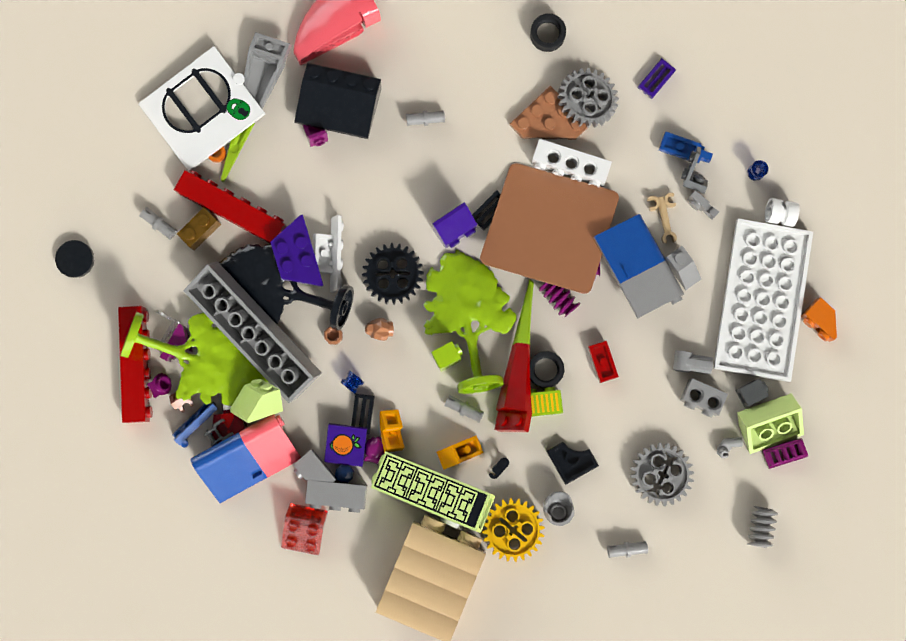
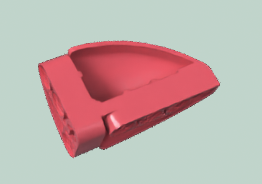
(332, 24)

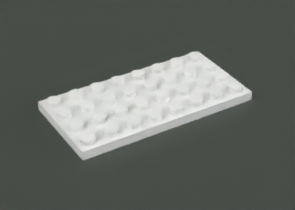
(763, 300)

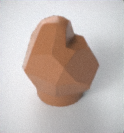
(380, 329)

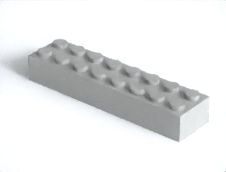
(252, 331)

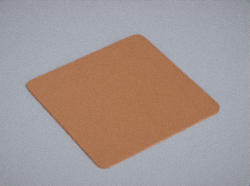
(548, 228)

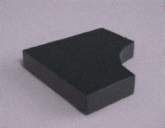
(571, 463)

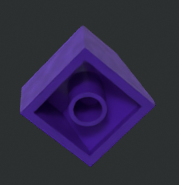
(455, 226)

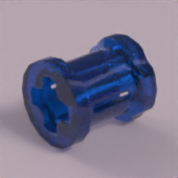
(752, 170)

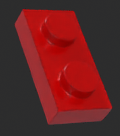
(603, 362)

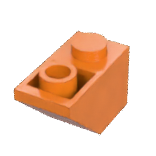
(822, 319)

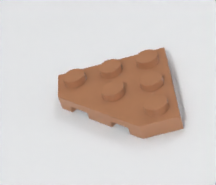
(545, 120)

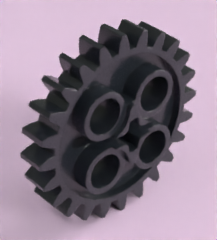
(392, 256)

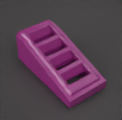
(801, 448)

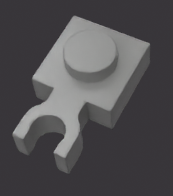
(697, 202)

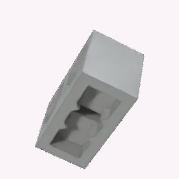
(704, 393)

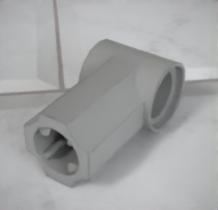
(687, 362)

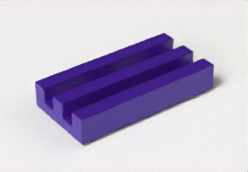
(647, 90)

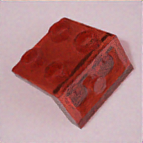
(303, 529)

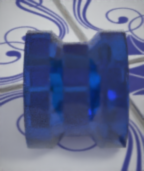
(352, 382)

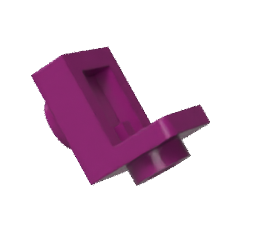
(315, 136)

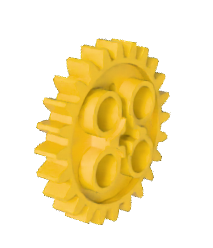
(524, 516)

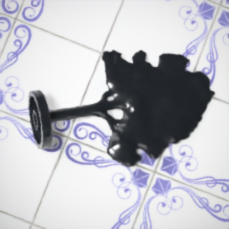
(259, 276)

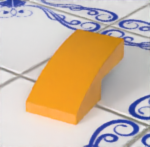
(390, 430)

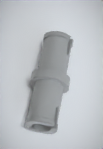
(425, 118)
(158, 223)
(464, 408)
(627, 549)

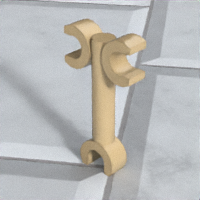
(663, 204)

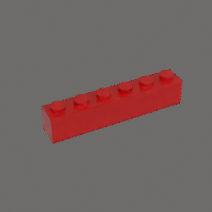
(229, 207)
(134, 369)

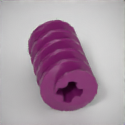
(560, 298)

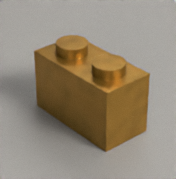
(198, 229)

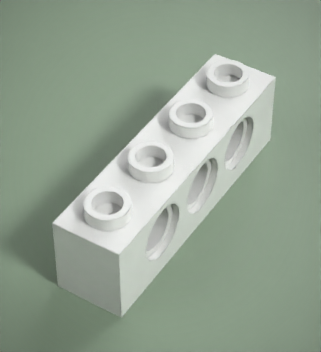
(600, 166)

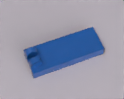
(193, 423)

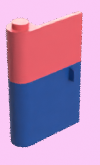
(246, 458)

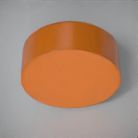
(218, 156)

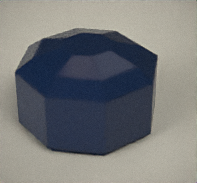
(344, 473)

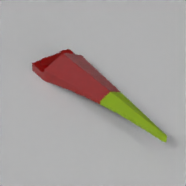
(514, 400)

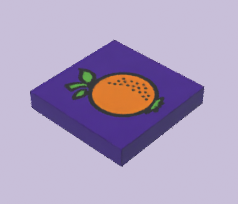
(345, 445)

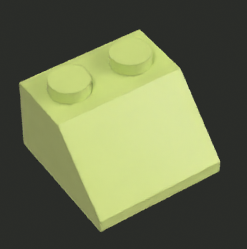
(257, 401)

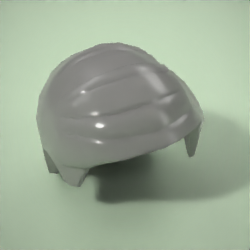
(558, 508)

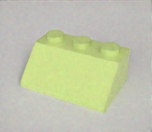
(771, 423)

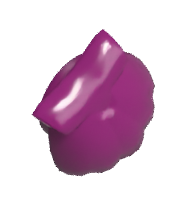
(160, 385)
(374, 450)

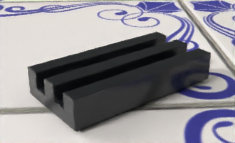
(482, 207)
(370, 412)

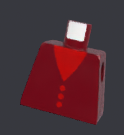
(231, 424)

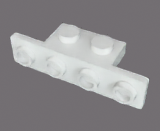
(328, 253)

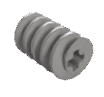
(762, 527)

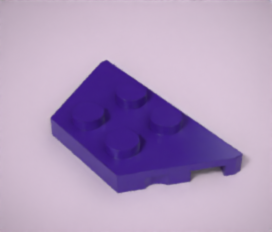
(296, 255)

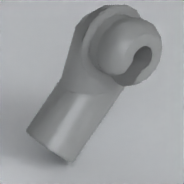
(727, 444)

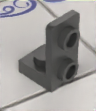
(695, 181)

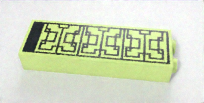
(432, 491)

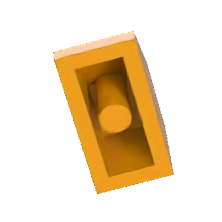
(459, 452)

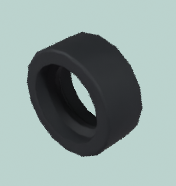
(548, 18)
(560, 369)

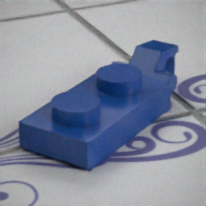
(682, 147)

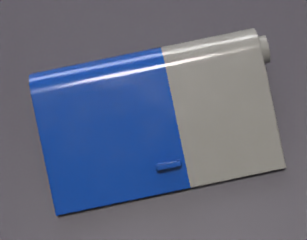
(639, 266)

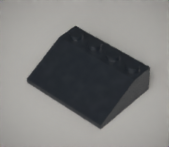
(337, 101)

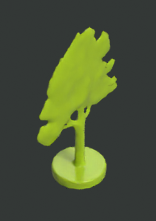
(467, 294)
(213, 370)

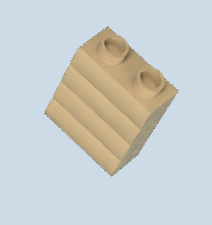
(432, 579)

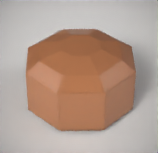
(333, 336)

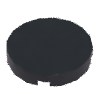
(74, 259)

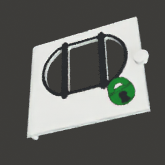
(205, 139)

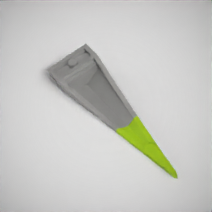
(263, 68)

